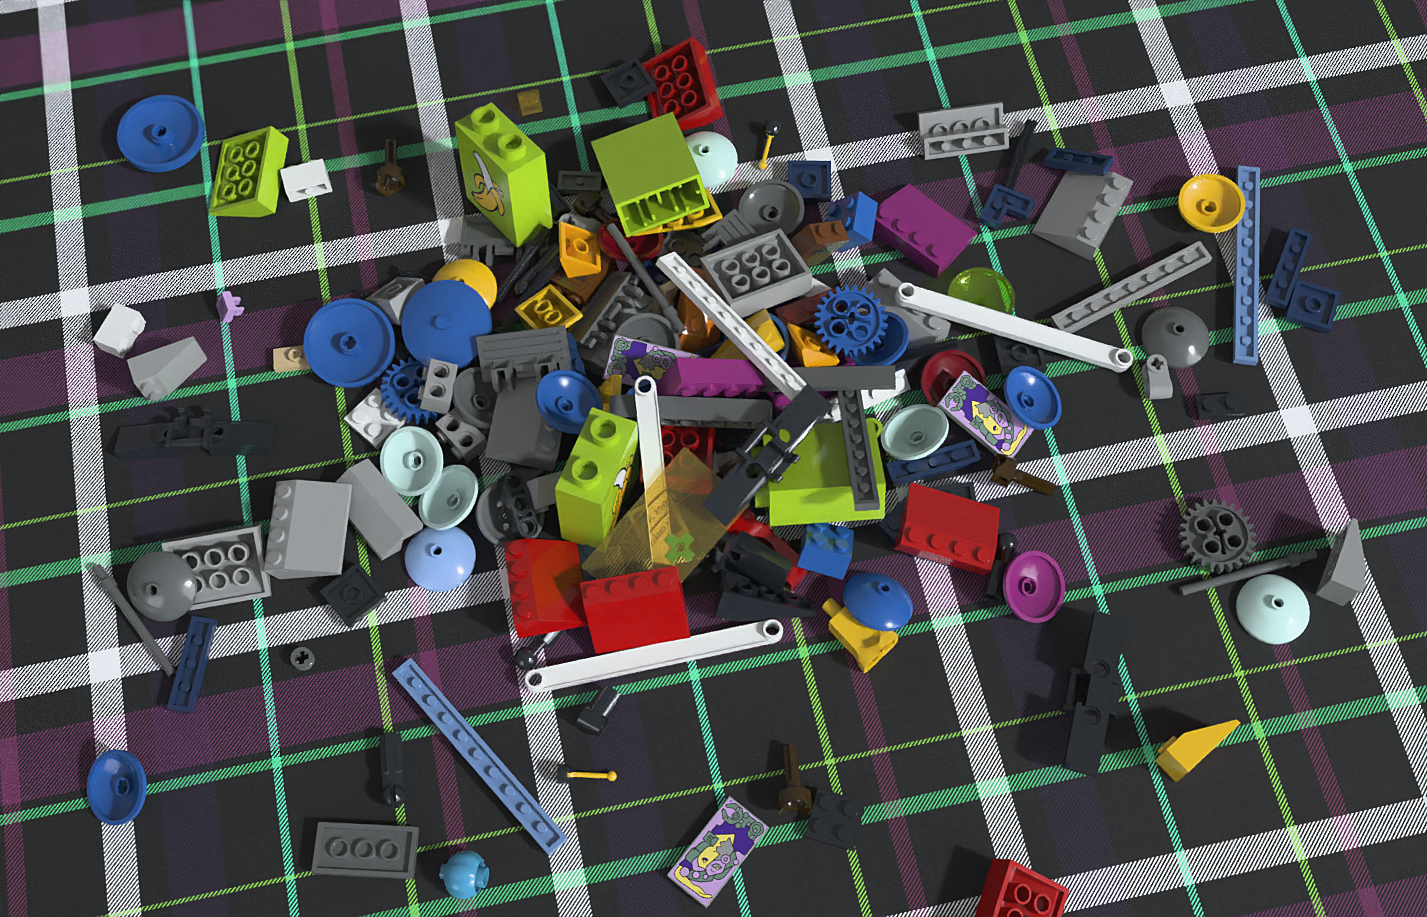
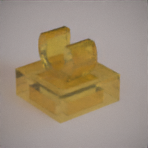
(529, 102)

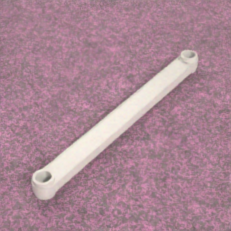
(1013, 327)
(649, 432)
(653, 656)

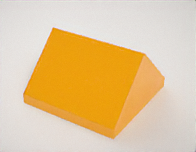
(578, 251)
(808, 348)

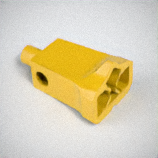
(862, 642)

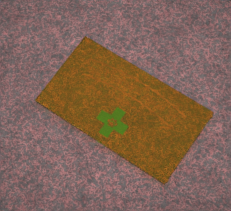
(664, 525)

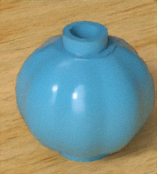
(464, 874)

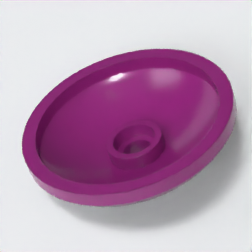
(1043, 586)

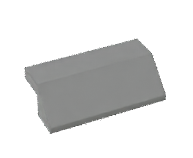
(962, 130)
(378, 510)

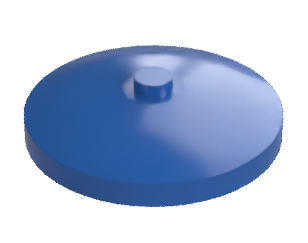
(161, 133)
(444, 323)
(349, 343)

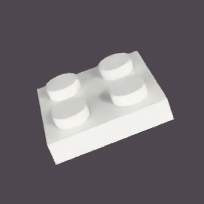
(374, 420)

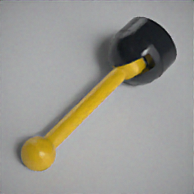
(771, 130)
(566, 774)

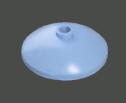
(444, 570)

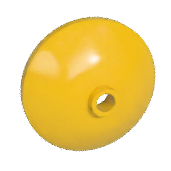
(1215, 194)
(473, 274)

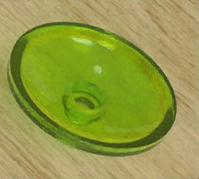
(984, 287)

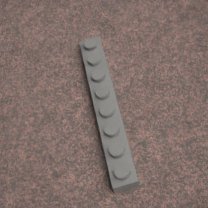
(1131, 288)

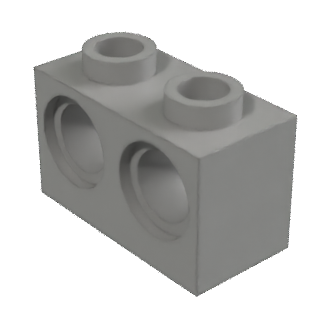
(438, 386)
(464, 433)

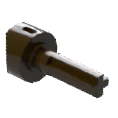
(390, 177)
(588, 205)
(1007, 472)
(794, 796)

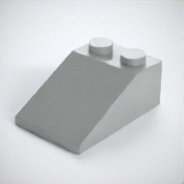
(166, 368)
(1345, 567)

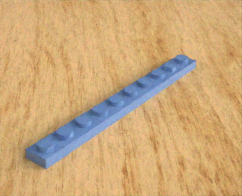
(1247, 269)
(480, 757)

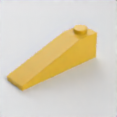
(692, 221)
(764, 327)

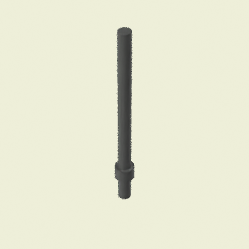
(668, 311)
(1290, 560)
(110, 586)

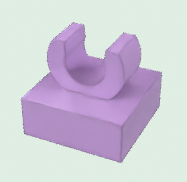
(227, 308)

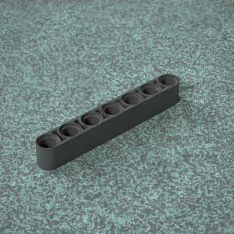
(699, 411)

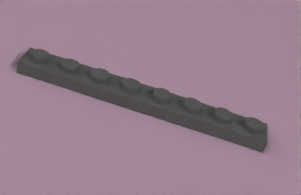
(858, 451)

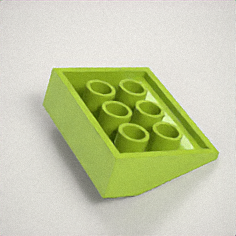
(249, 174)

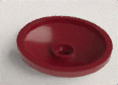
(643, 246)
(945, 369)

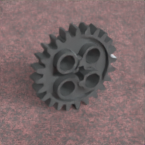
(1236, 531)

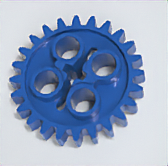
(848, 340)
(399, 398)

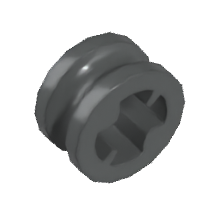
(297, 654)

